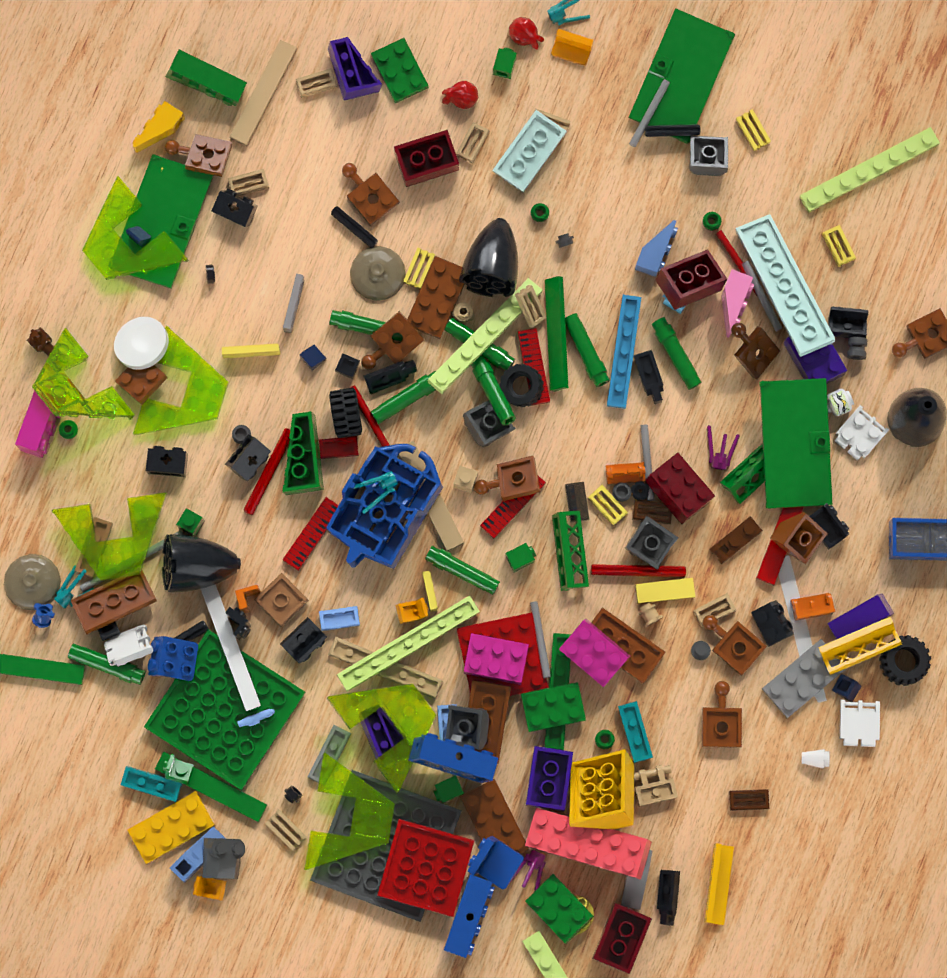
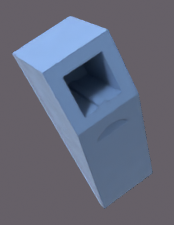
(653, 252)
(192, 859)

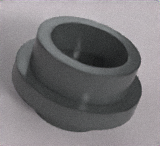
(564, 240)
(239, 433)
(621, 492)
(700, 650)

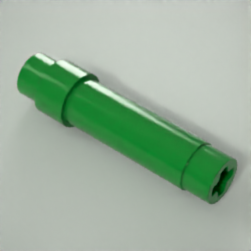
(349, 321)
(667, 336)
(495, 355)
(594, 366)
(485, 376)
(403, 399)
(445, 561)
(128, 672)

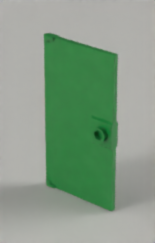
(690, 61)
(170, 204)
(796, 443)

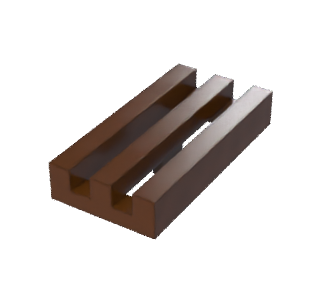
(652, 512)
(742, 792)

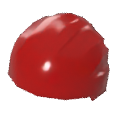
(524, 32)
(461, 94)

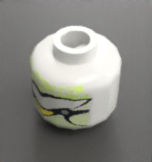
(839, 402)

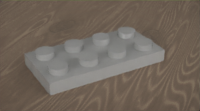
(800, 681)

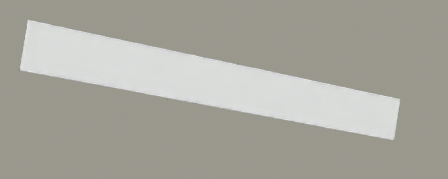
(800, 627)
(230, 647)

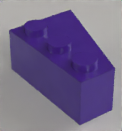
(351, 71)
(861, 616)
(380, 732)

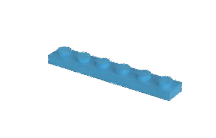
(624, 351)

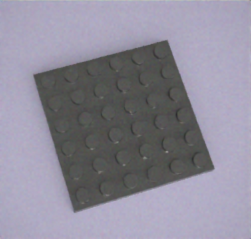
(362, 872)

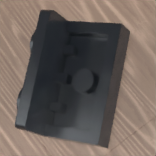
(848, 322)
(829, 522)
(239, 618)
(772, 622)
(303, 641)

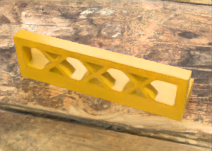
(857, 642)
(719, 884)

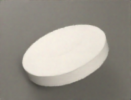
(141, 343)

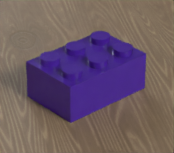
(817, 364)
(549, 778)

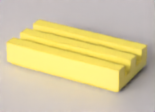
(746, 116)
(424, 253)
(839, 262)
(608, 506)
(430, 591)

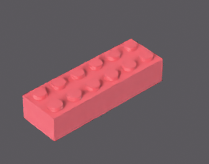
(591, 846)

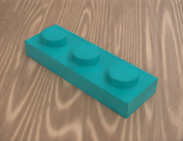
(635, 732)
(151, 783)

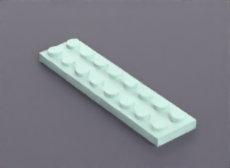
(785, 285)

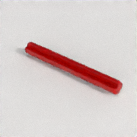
(268, 472)
(638, 570)

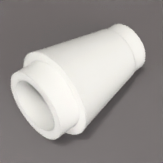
(816, 758)

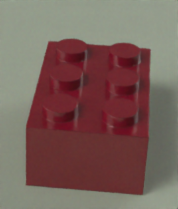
(426, 158)
(691, 279)
(679, 488)
(622, 938)

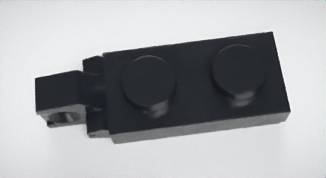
(649, 375)
(389, 376)
(668, 896)

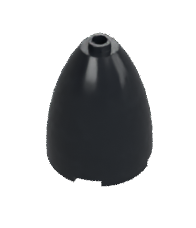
(492, 261)
(917, 417)
(195, 563)

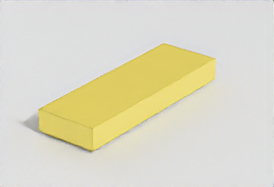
(250, 350)
(665, 590)

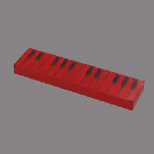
(532, 356)
(506, 512)
(310, 534)

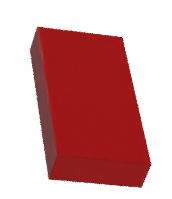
(338, 447)

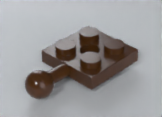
(746, 353)

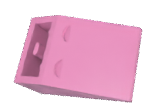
(735, 291)

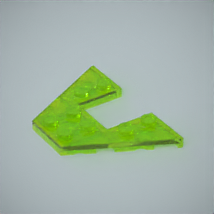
(111, 253)
(63, 396)
(202, 396)
(118, 556)
(407, 712)
(370, 818)

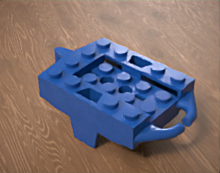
(354, 526)

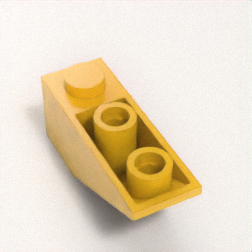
(163, 124)

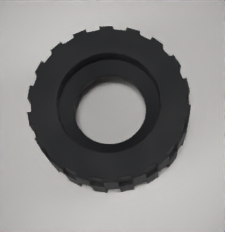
(535, 389)

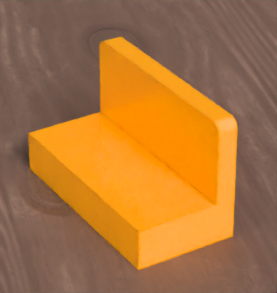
(572, 47)

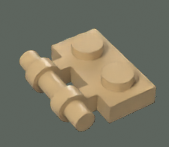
(655, 791)

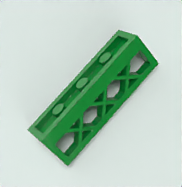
(743, 475)
(563, 550)

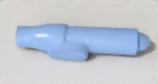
(255, 719)

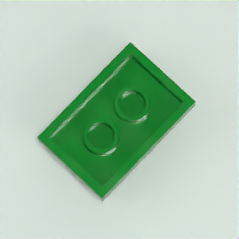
(399, 70)
(553, 707)
(559, 908)

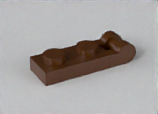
(736, 539)

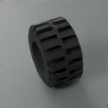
(345, 412)
(921, 661)

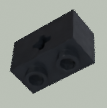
(224, 207)
(239, 459)
(175, 467)

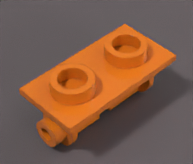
(625, 473)

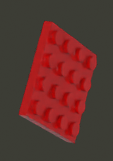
(516, 629)
(426, 868)

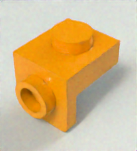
(412, 611)
(209, 888)

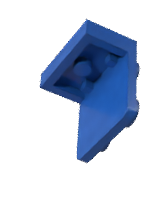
(173, 658)
(495, 862)

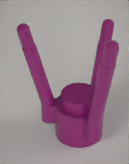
(720, 461)
(535, 860)

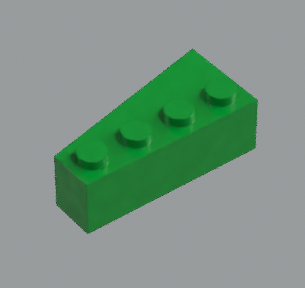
(205, 78)
(303, 465)

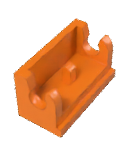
(812, 606)

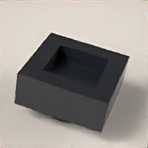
(347, 366)
(109, 631)

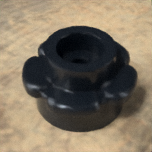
(640, 485)
(293, 794)

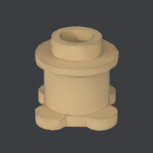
(466, 317)
(649, 614)

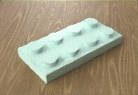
(529, 151)

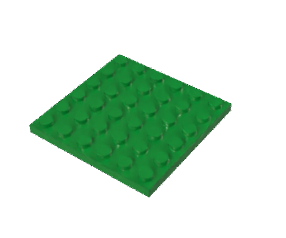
(204, 713)

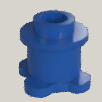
(43, 615)

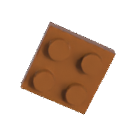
(141, 383)

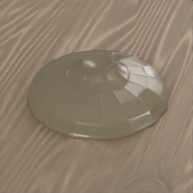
(377, 273)
(32, 581)

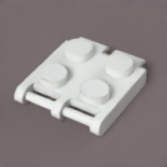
(860, 434)
(128, 646)
(859, 723)

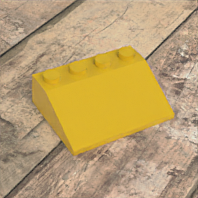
(602, 792)

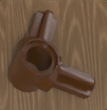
(40, 341)

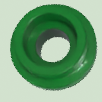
(542, 207)
(712, 215)
(68, 435)
(611, 739)

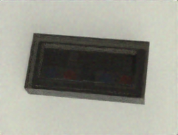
(577, 500)

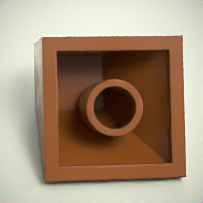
(799, 536)

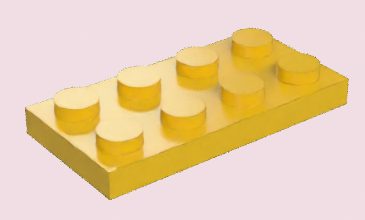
(171, 827)

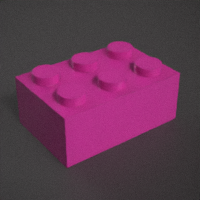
(36, 428)
(594, 652)
(496, 659)

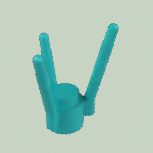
(557, 13)
(386, 481)
(64, 595)

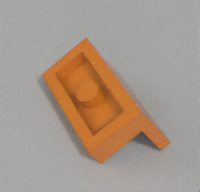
(241, 595)

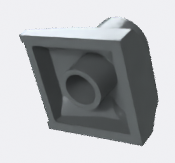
(708, 155)
(485, 424)
(651, 542)
(467, 726)
(222, 857)

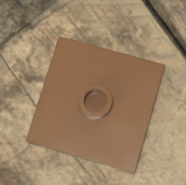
(281, 600)

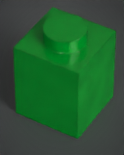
(504, 63)
(190, 522)
(520, 557)
(448, 789)

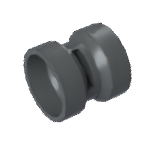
(857, 348)

